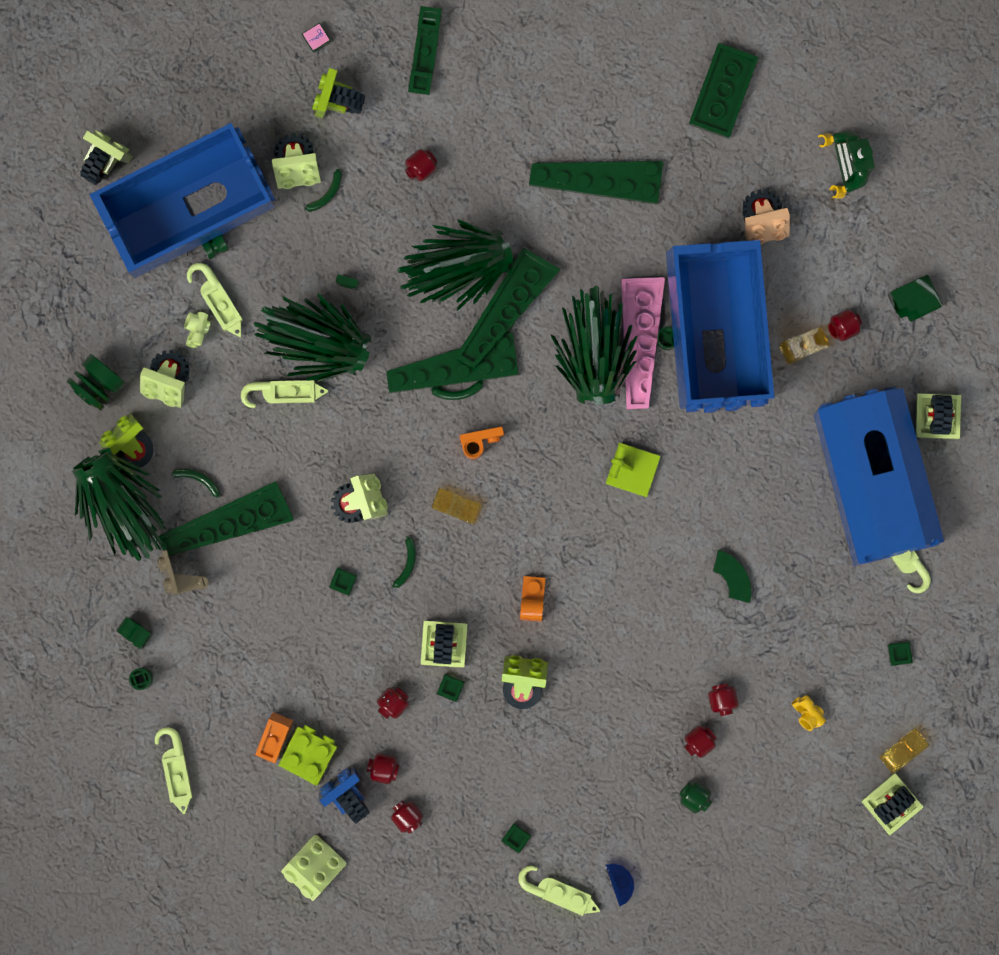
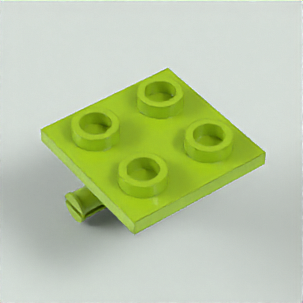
(632, 470)

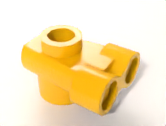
(811, 714)

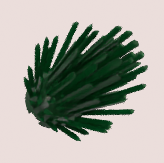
(480, 257)
(325, 339)
(597, 367)
(117, 502)

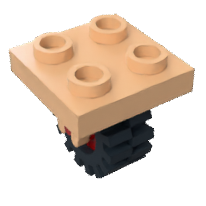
(765, 217)

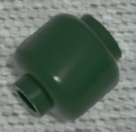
(695, 797)

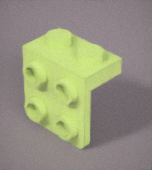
(313, 867)

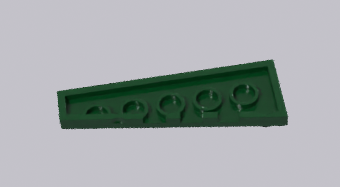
(618, 180)
(513, 297)
(447, 370)
(243, 516)

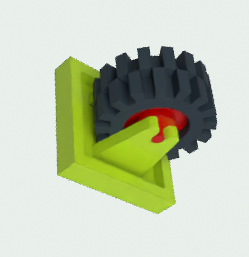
(336, 96)

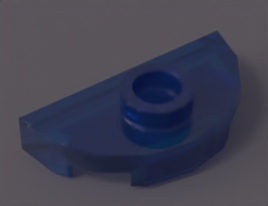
(621, 881)

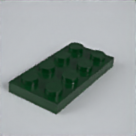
(723, 90)

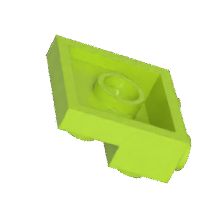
(308, 754)

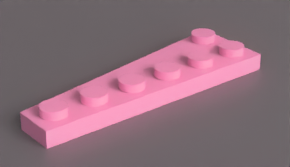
(642, 310)

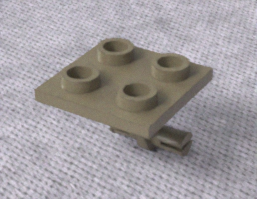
(178, 583)

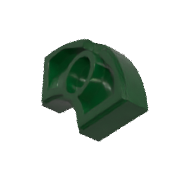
(734, 575)

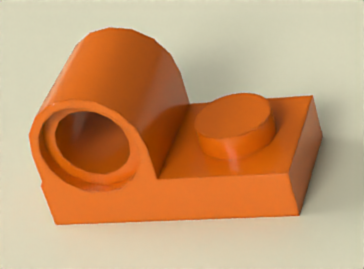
(491, 435)
(532, 598)
(274, 737)

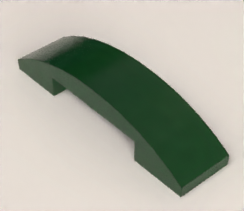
(425, 50)

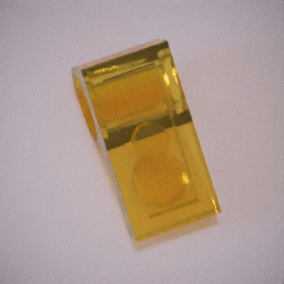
(804, 345)

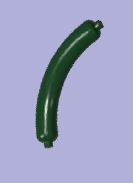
(337, 177)
(458, 395)
(189, 473)
(410, 563)

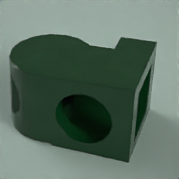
(134, 632)

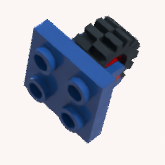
(345, 795)

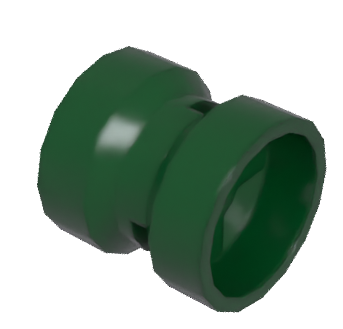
(215, 246)
(665, 338)
(141, 679)

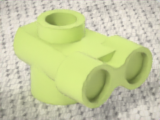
(197, 325)

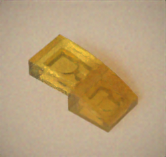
(456, 506)
(904, 750)

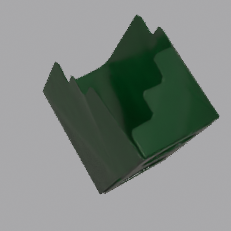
(915, 299)

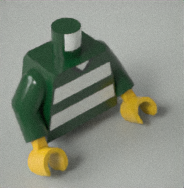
(854, 160)

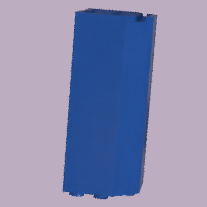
(148, 208)
(720, 291)
(882, 511)

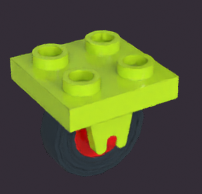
(128, 441)
(523, 680)

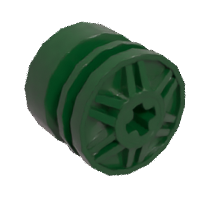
(95, 382)

